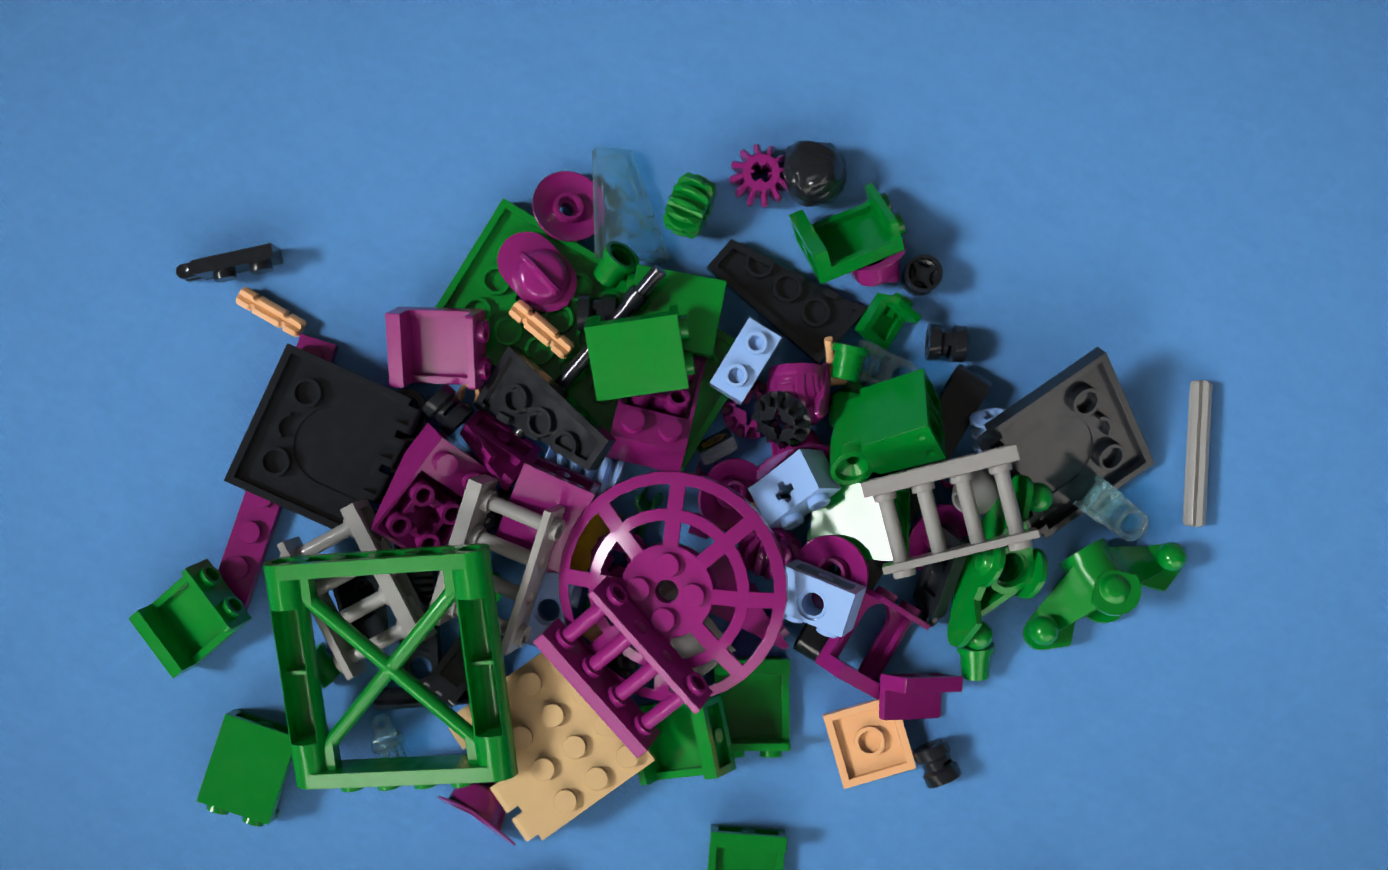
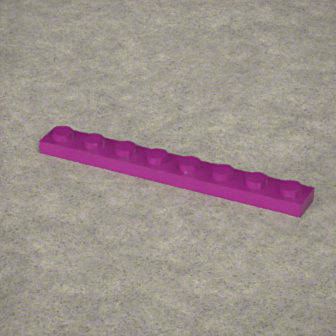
(258, 517)

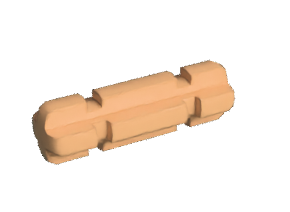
(270, 312)
(541, 329)

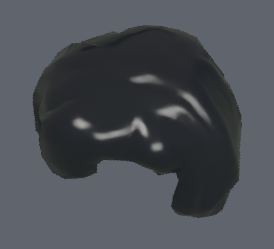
(814, 172)

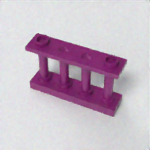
(600, 690)

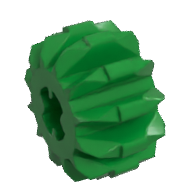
(689, 205)

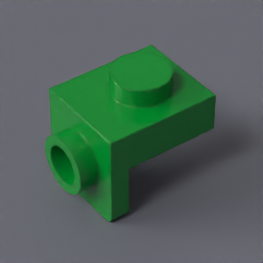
(885, 318)

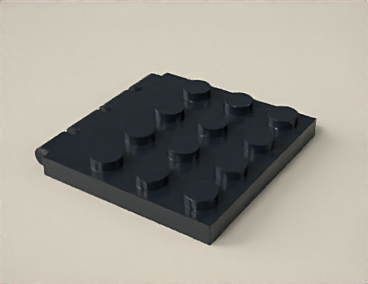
(1069, 435)
(322, 438)

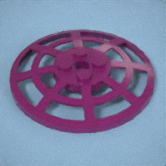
(686, 569)

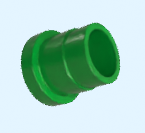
(615, 264)
(848, 361)
(975, 663)
(327, 668)

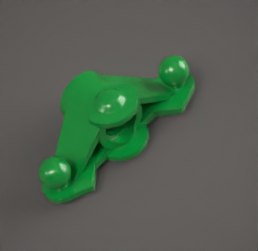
(998, 573)
(1102, 586)

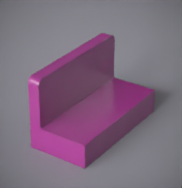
(914, 694)

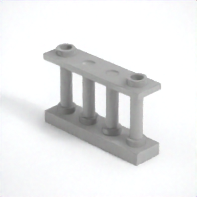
(960, 473)
(469, 529)
(393, 590)

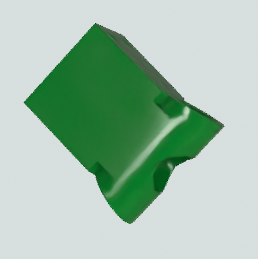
(885, 428)

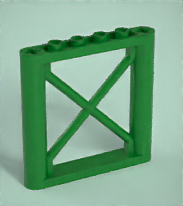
(317, 752)

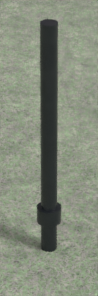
(634, 299)

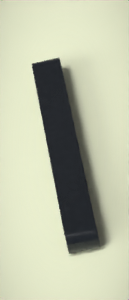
(959, 399)

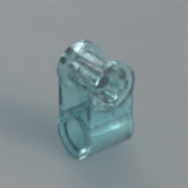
(881, 364)
(1110, 507)

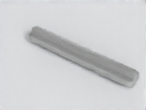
(1197, 453)

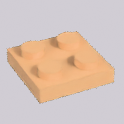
(866, 745)

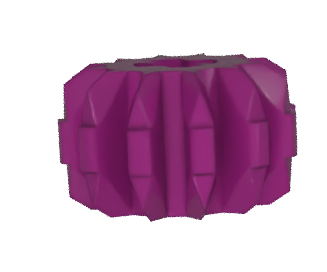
(759, 188)
(756, 556)

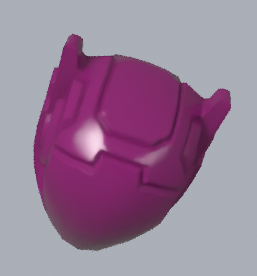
(807, 383)

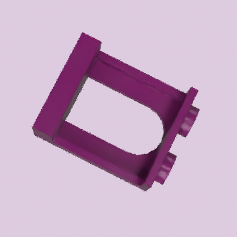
(896, 625)

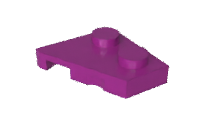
(498, 447)

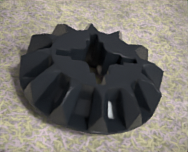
(791, 412)

